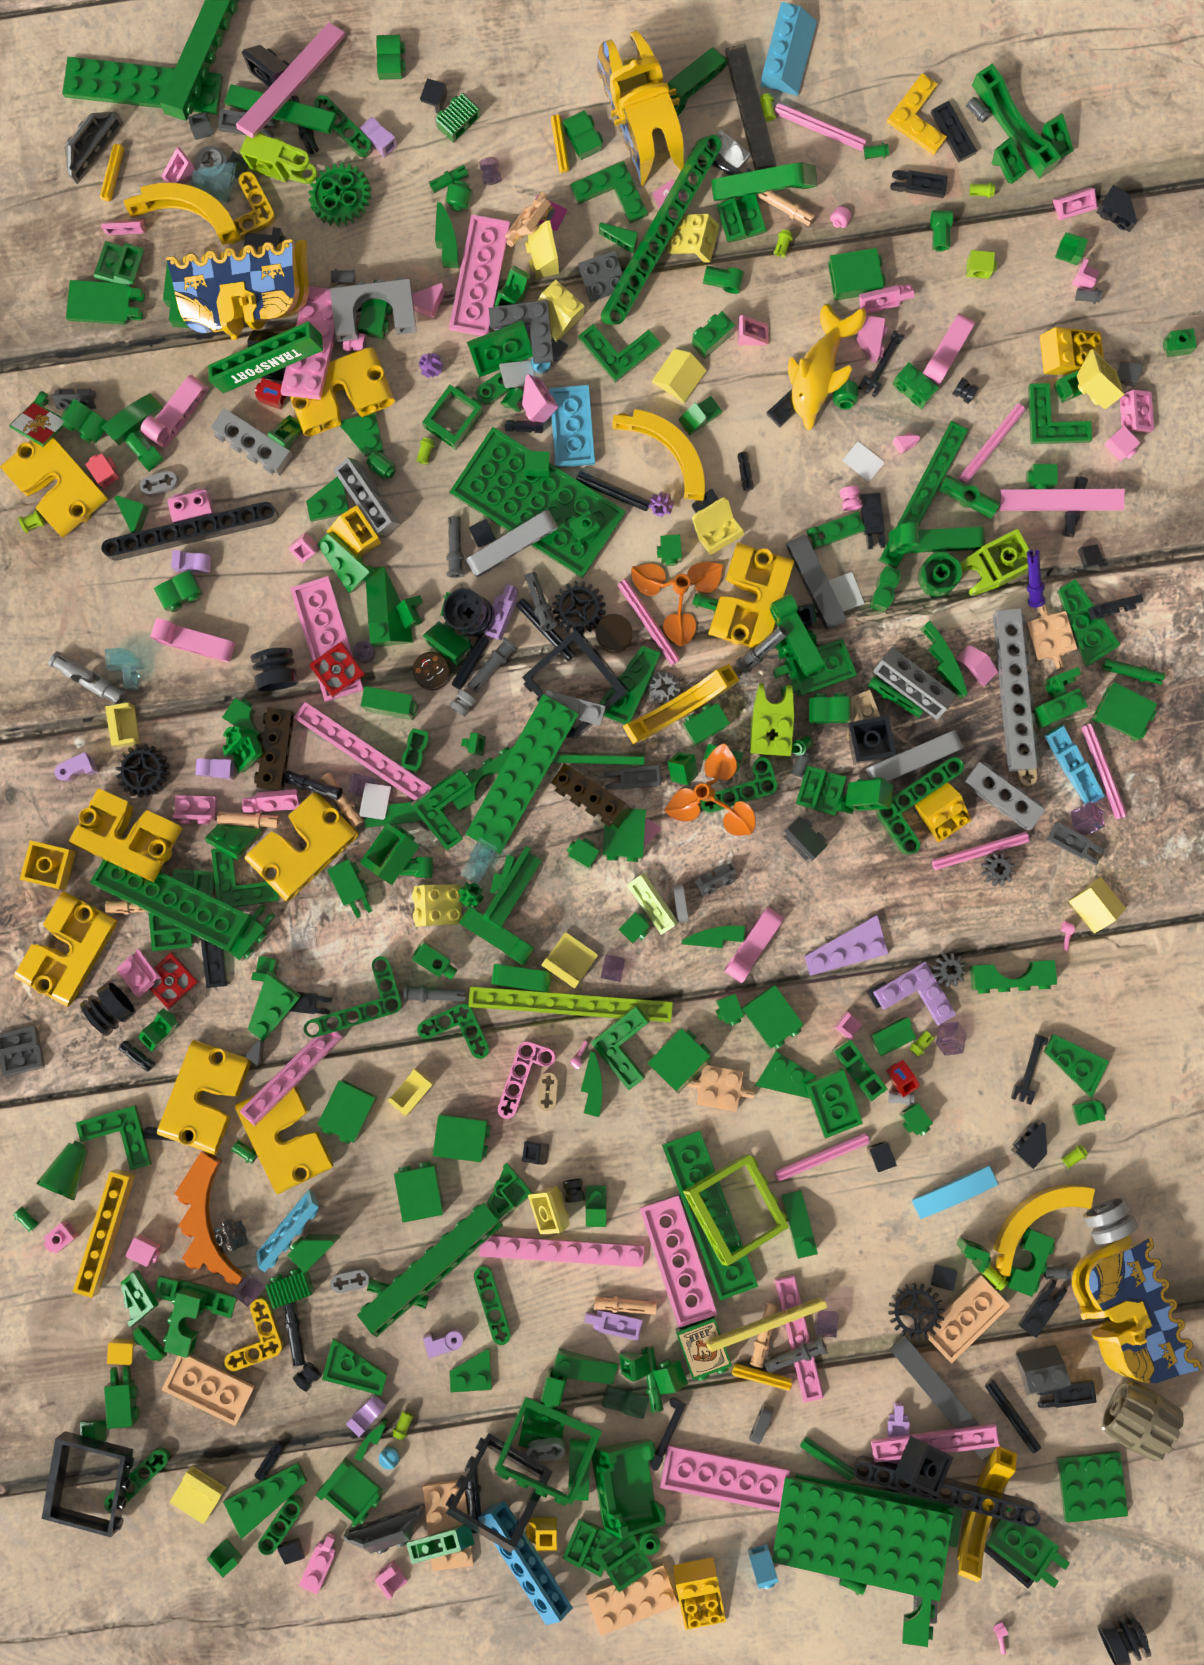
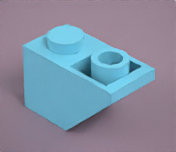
(763, 1566)

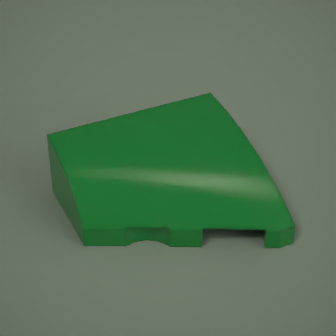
(508, 1193)

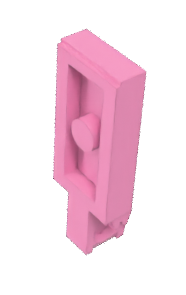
(885, 298)
(271, 801)
(318, 1565)

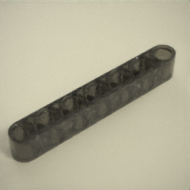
(750, 107)

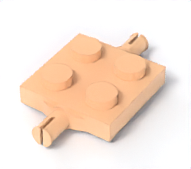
(528, 219)
(1051, 636)
(720, 1088)

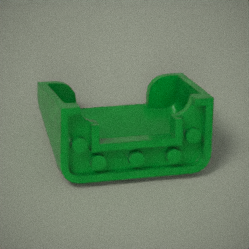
(627, 1488)

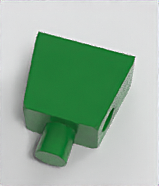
(426, 954)

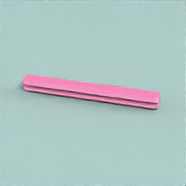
(820, 126)
(992, 443)
(648, 622)
(1104, 771)
(981, 850)
(822, 1157)

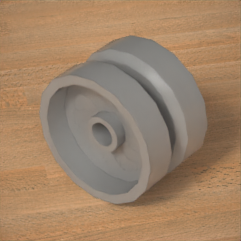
(1110, 1221)

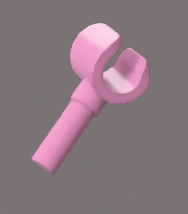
(1067, 928)
(576, 1061)
(1001, 1631)

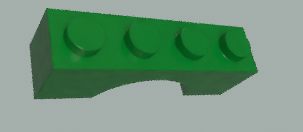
(489, 767)
(1037, 974)
(917, 1624)

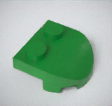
(243, 747)

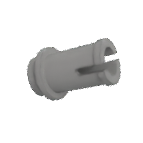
(896, 1097)

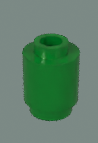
(381, 465)
(652, 1547)

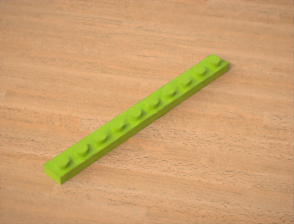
(567, 1003)

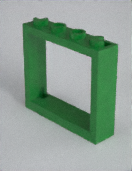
(541, 1488)

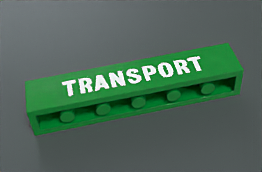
(265, 357)

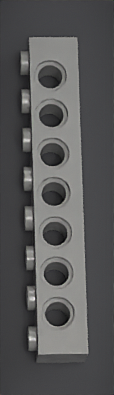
(1015, 620)

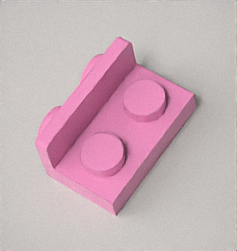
(1137, 411)
(195, 808)

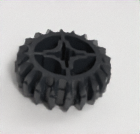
(571, 592)
(143, 762)
(901, 1312)

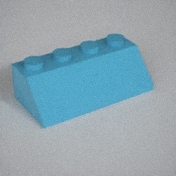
(788, 49)

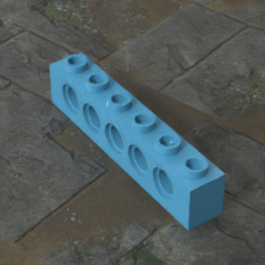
(528, 1566)

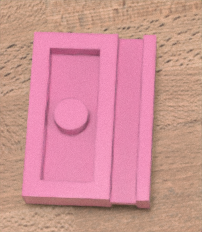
(138, 973)

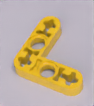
(256, 215)
(265, 1338)

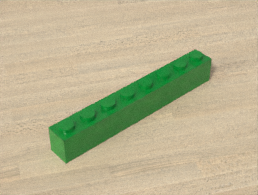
(197, 57)
(429, 1270)

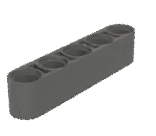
(815, 582)

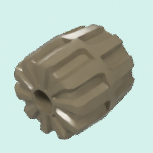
(1142, 1420)

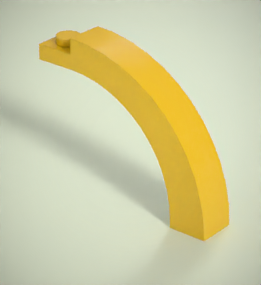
(187, 198)
(676, 443)
(682, 705)
(1029, 1211)
(975, 1527)

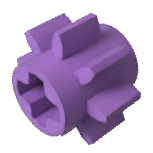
(430, 365)
(661, 504)

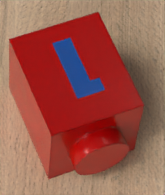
(270, 393)
(903, 1078)

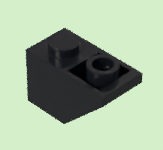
(1118, 209)
(1033, 1145)

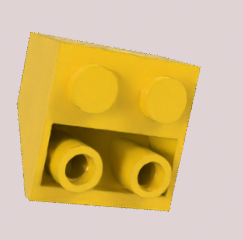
(355, 532)
(943, 812)

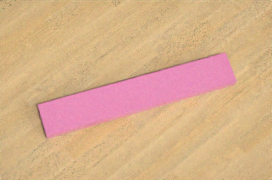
(1062, 500)
(289, 1076)
(797, 1334)
(945, 1440)

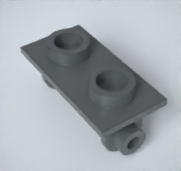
(64, 396)
(724, 876)

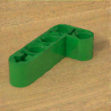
(696, 76)
(800, 643)
(737, 791)
(500, 938)

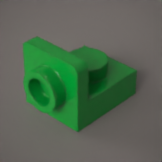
(1089, 1111)

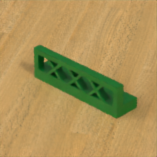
(512, 888)

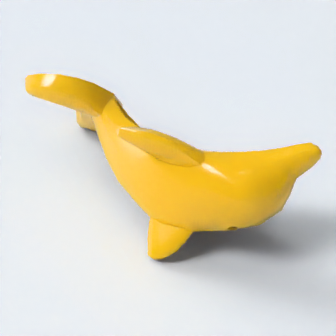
(815, 373)

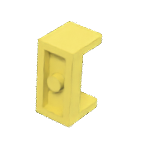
(122, 725)
(411, 1092)

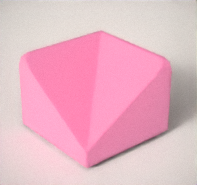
(906, 442)
(303, 547)

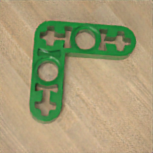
(463, 1024)

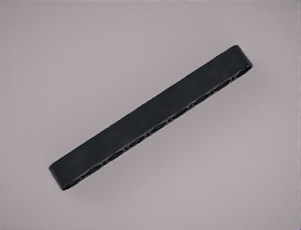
(180, 529)
(955, 1498)

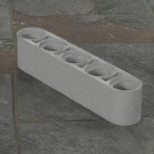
(512, 543)
(916, 757)

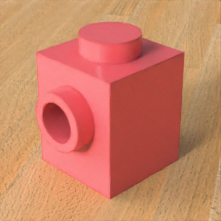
(102, 470)

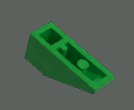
(799, 1224)
(584, 1367)
(440, 1543)

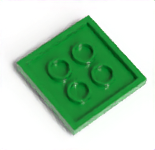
(1092, 1486)

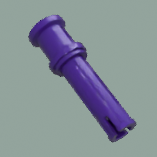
(1035, 585)

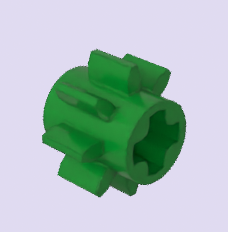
(470, 894)

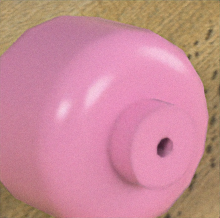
(841, 217)

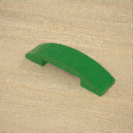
(217, 1300)

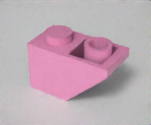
(870, 337)

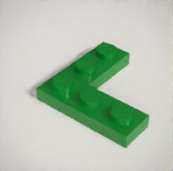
(616, 178)
(616, 363)
(1047, 432)
(430, 804)
(227, 888)
(609, 1046)
(131, 1130)

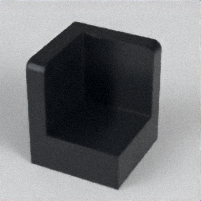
(434, 94)
(710, 498)
(882, 1156)

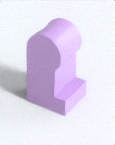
(379, 136)
(194, 562)
(74, 766)
(215, 768)
(443, 1343)
(366, 1415)

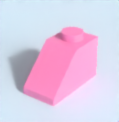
(537, 400)

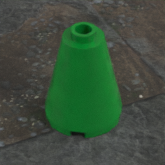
(65, 1171)

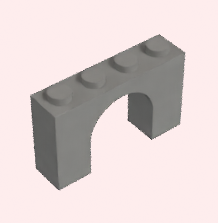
(349, 298)

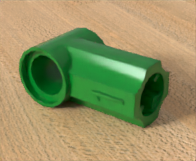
(941, 223)
(727, 279)
(146, 453)
(419, 867)

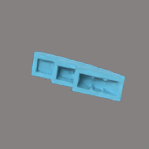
(1073, 765)
(955, 1192)

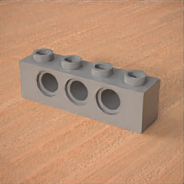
(227, 422)
(367, 496)
(914, 683)
(975, 782)

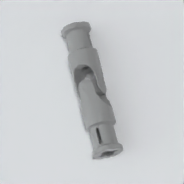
(85, 677)

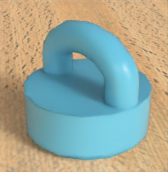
(541, 368)
(389, 1458)

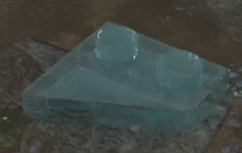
(215, 180)

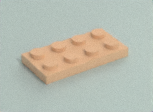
(967, 1318)
(208, 1388)
(435, 1499)
(636, 1602)

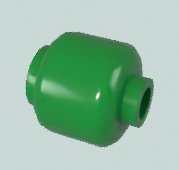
(458, 196)
(846, 395)

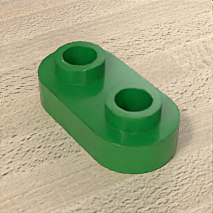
(494, 387)
(154, 1349)

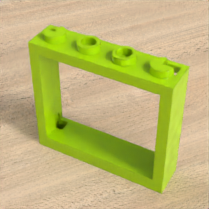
(707, 1222)

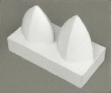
(731, 151)

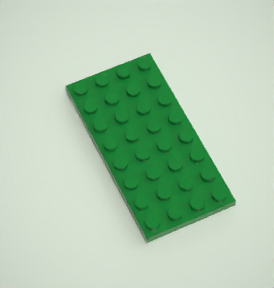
(499, 490)
(862, 1538)

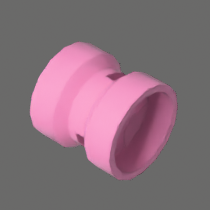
(356, 345)
(851, 498)

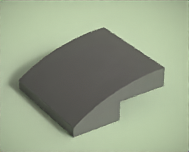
(20, 1051)

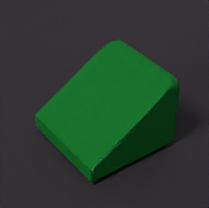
(93, 1429)

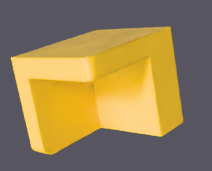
(120, 1351)

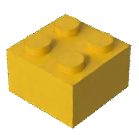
(47, 865)

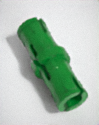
(448, 177)

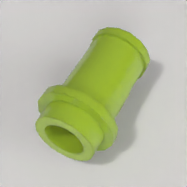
(767, 107)
(982, 190)
(783, 242)
(425, 451)
(921, 1044)
(1074, 1156)
(995, 1278)
(402, 1426)

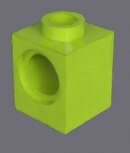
(980, 264)

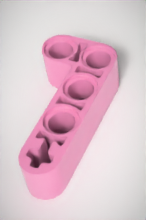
(948, 348)
(176, 412)
(192, 641)
(753, 944)
(521, 1080)

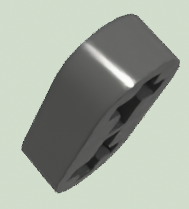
(761, 1423)

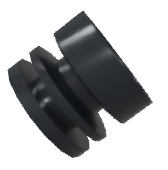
(468, 612)
(275, 674)
(106, 1009)
(1124, 1639)

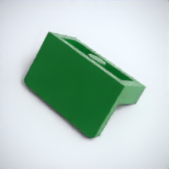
(893, 1036)

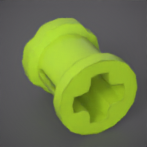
(31, 521)

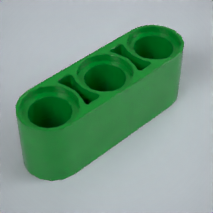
(521, 978)
(577, 1449)
(275, 1533)

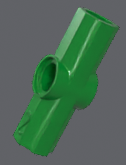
(957, 491)

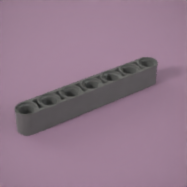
(935, 1388)

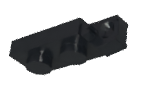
(1114, 607)

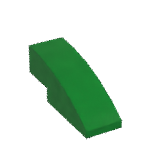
(445, 238)
(170, 300)
(131, 418)
(715, 936)
(593, 1086)

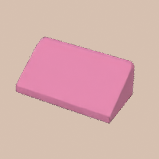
(1075, 203)
(124, 227)

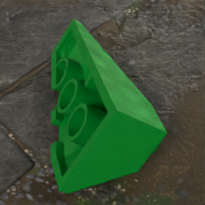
(383, 619)

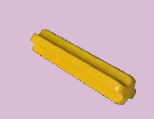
(560, 144)
(112, 172)
(762, 1377)

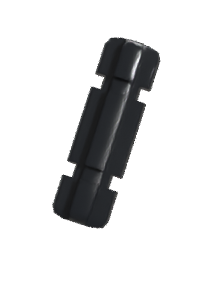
(524, 426)
(745, 471)
(136, 1056)
(269, 1461)

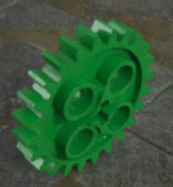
(340, 194)

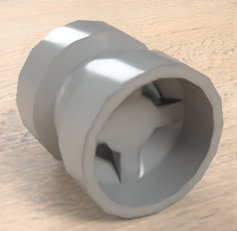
(462, 703)

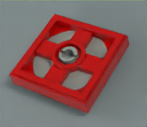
(337, 669)
(174, 981)

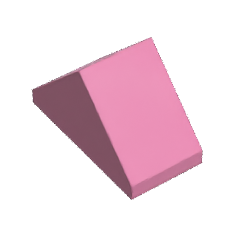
(179, 168)
(428, 300)
(752, 332)
(977, 664)

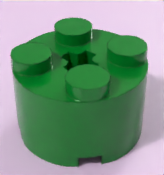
(946, 565)

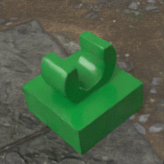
(511, 399)
(474, 744)

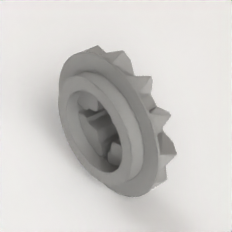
(203, 157)
(659, 695)

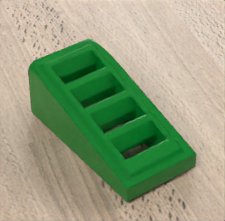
(622, 237)

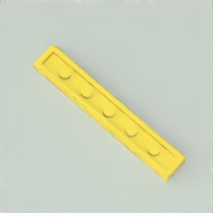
(765, 1324)

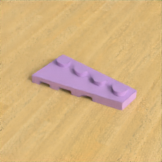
(854, 946)

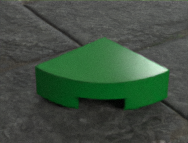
(841, 806)

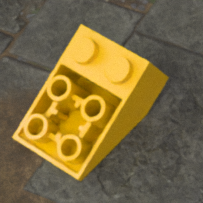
(1067, 349)
(699, 1593)

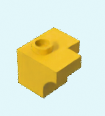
(543, 1533)

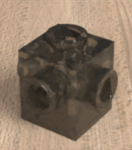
(231, 1235)

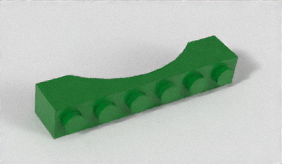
(1034, 148)

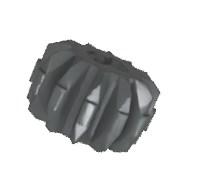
(1002, 875)
(949, 961)

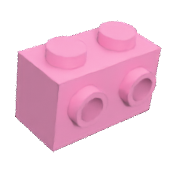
(190, 506)

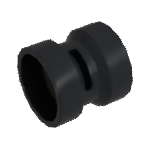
(965, 390)
(573, 1190)
(307, 1376)

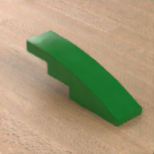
(948, 666)

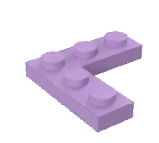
(921, 980)

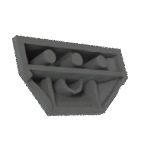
(89, 142)
(386, 1531)

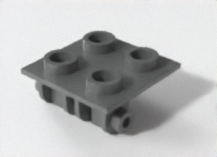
(600, 275)

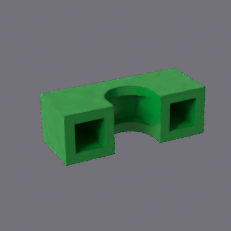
(859, 1070)
(1027, 1279)
(180, 1338)

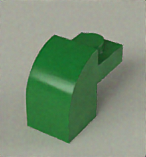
(515, 288)
(159, 1030)

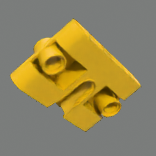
(356, 377)
(71, 493)
(765, 582)
(136, 851)
(297, 867)
(86, 941)
(185, 1108)
(282, 1157)

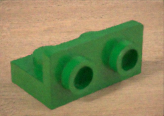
(1055, 684)
(975, 1252)

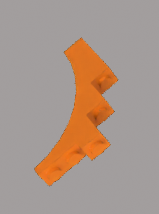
(203, 1250)

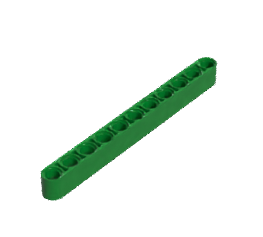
(668, 225)

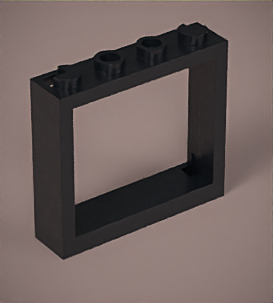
(599, 662)
(519, 1459)
(57, 1514)

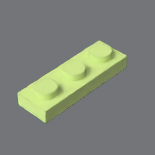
(652, 903)

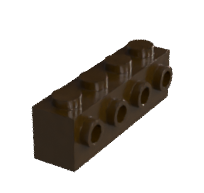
(275, 749)
(590, 795)

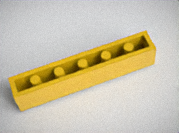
(104, 1233)

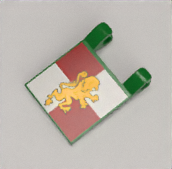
(38, 422)

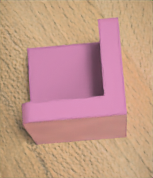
(1085, 276)
(847, 1025)
(390, 1579)

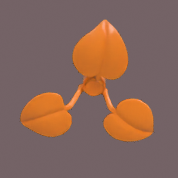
(703, 575)
(684, 804)

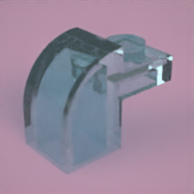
(123, 660)
(479, 861)

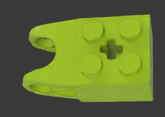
(276, 159)
(993, 567)
(772, 716)

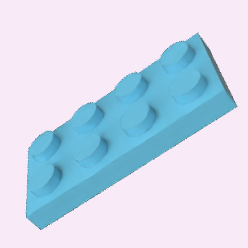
(572, 427)
(291, 1225)

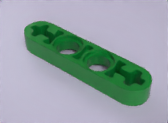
(344, 125)
(488, 1305)
(138, 1481)

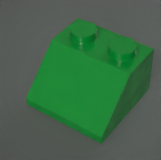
(447, 642)
(309, 1249)

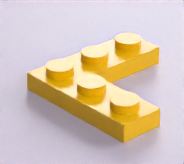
(908, 123)

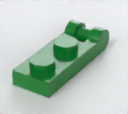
(836, 530)

